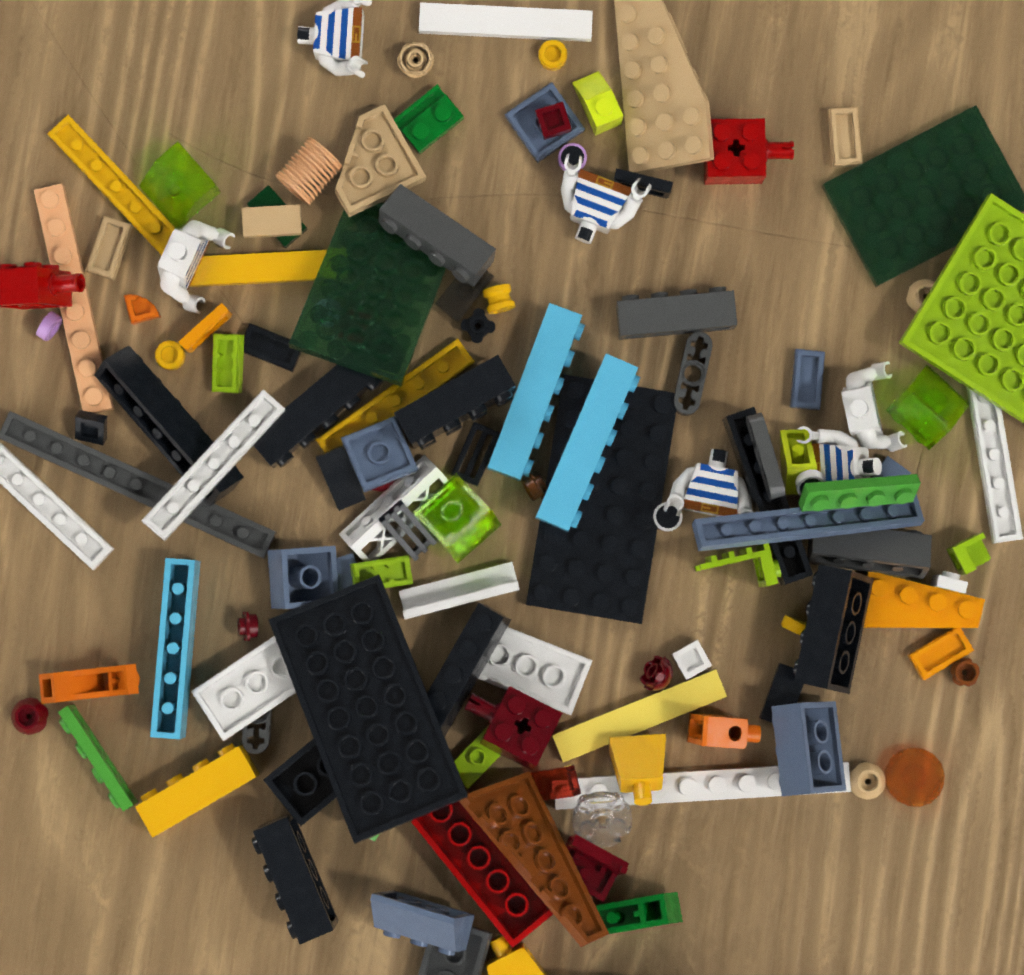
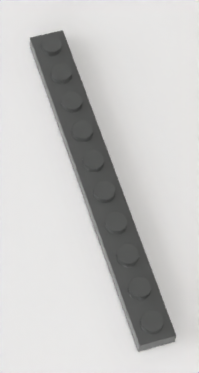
(131, 482)

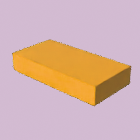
(205, 328)
(940, 652)

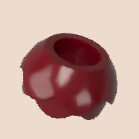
(657, 674)
(38, 712)

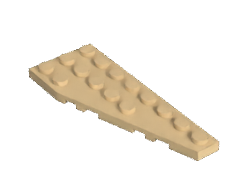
(661, 91)

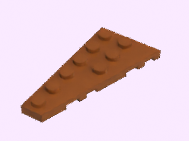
(528, 837)

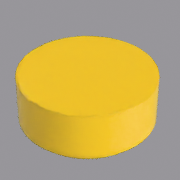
(552, 55)
(170, 355)
(793, 624)

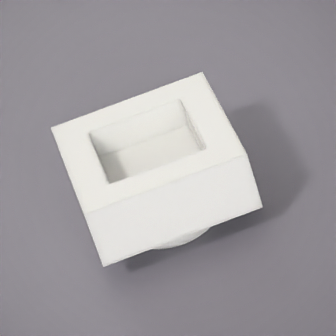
(949, 581)
(691, 659)

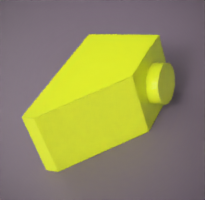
(598, 103)
(795, 457)

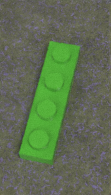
(859, 492)
(90, 748)

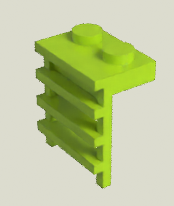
(766, 568)

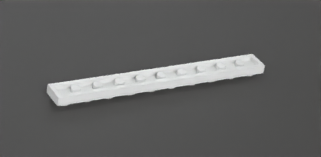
(698, 785)

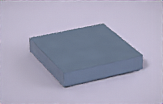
(525, 124)
(379, 454)

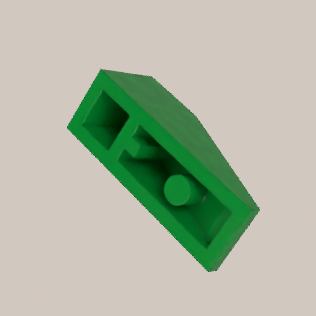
(641, 912)

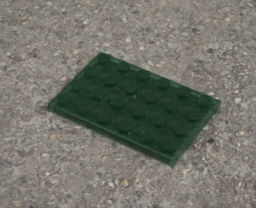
(921, 194)
(368, 300)

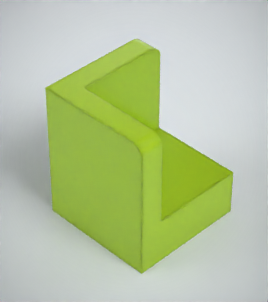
(969, 554)

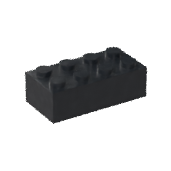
(456, 402)
(833, 629)
(302, 784)
(295, 878)

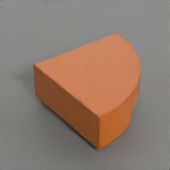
(140, 309)

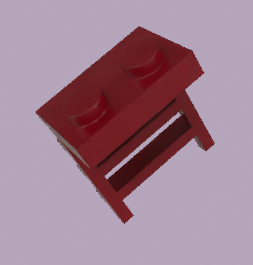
(595, 866)

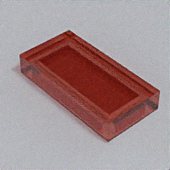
(557, 782)

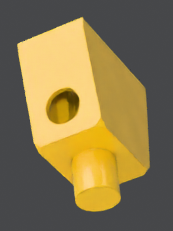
(638, 764)
(512, 960)

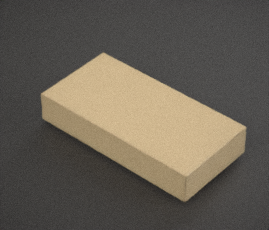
(844, 137)
(271, 221)
(109, 248)

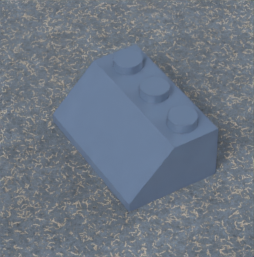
(808, 748)
(421, 921)

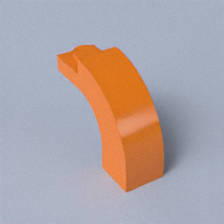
(89, 683)

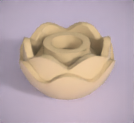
(411, 51)
(916, 292)
(860, 774)

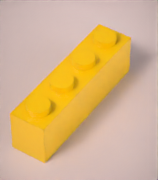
(199, 789)

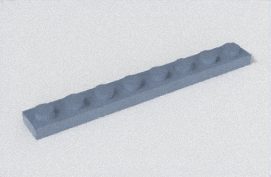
(794, 524)

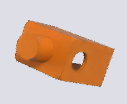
(713, 731)

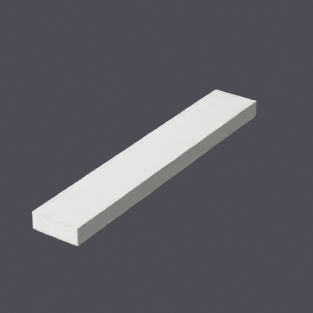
(505, 22)
(213, 465)
(995, 469)
(52, 510)

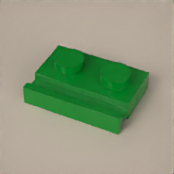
(428, 119)

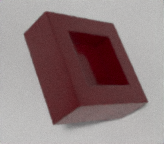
(553, 120)

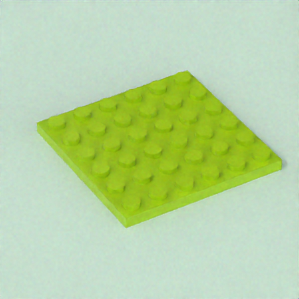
(976, 310)

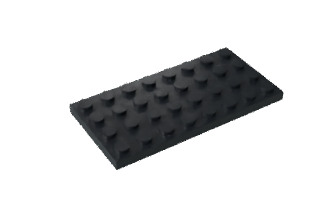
(608, 557)
(367, 709)

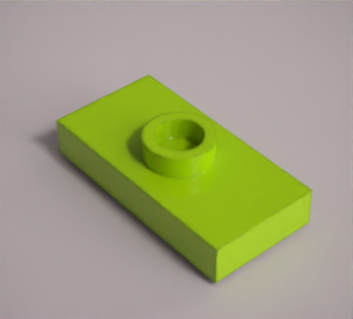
(227, 363)
(393, 571)
(475, 760)

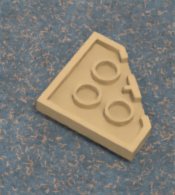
(376, 163)

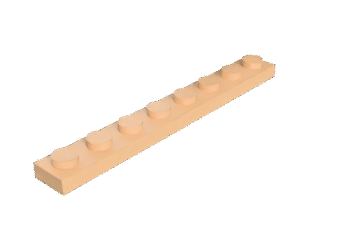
(79, 318)

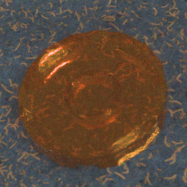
(914, 777)

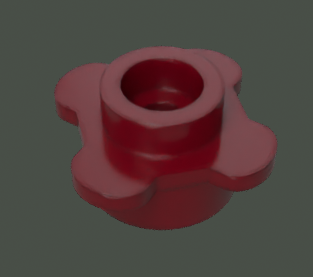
(247, 626)

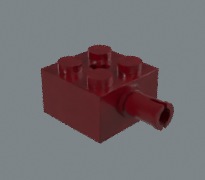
(502, 734)

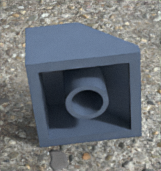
(301, 575)

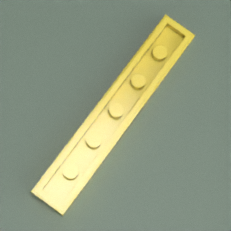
(639, 715)

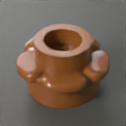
(534, 487)
(972, 672)

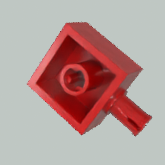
(754, 150)
(37, 286)

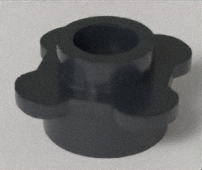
(478, 334)

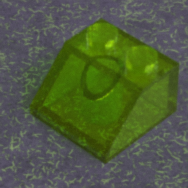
(178, 185)
(928, 407)
(457, 518)

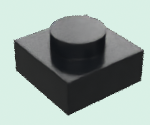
(91, 427)

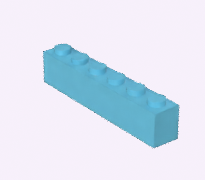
(535, 391)
(587, 443)
(175, 648)

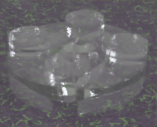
(602, 804)

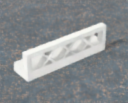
(407, 489)
(458, 590)

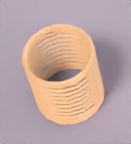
(310, 160)

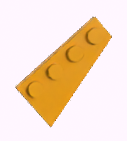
(916, 605)

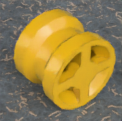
(499, 299)

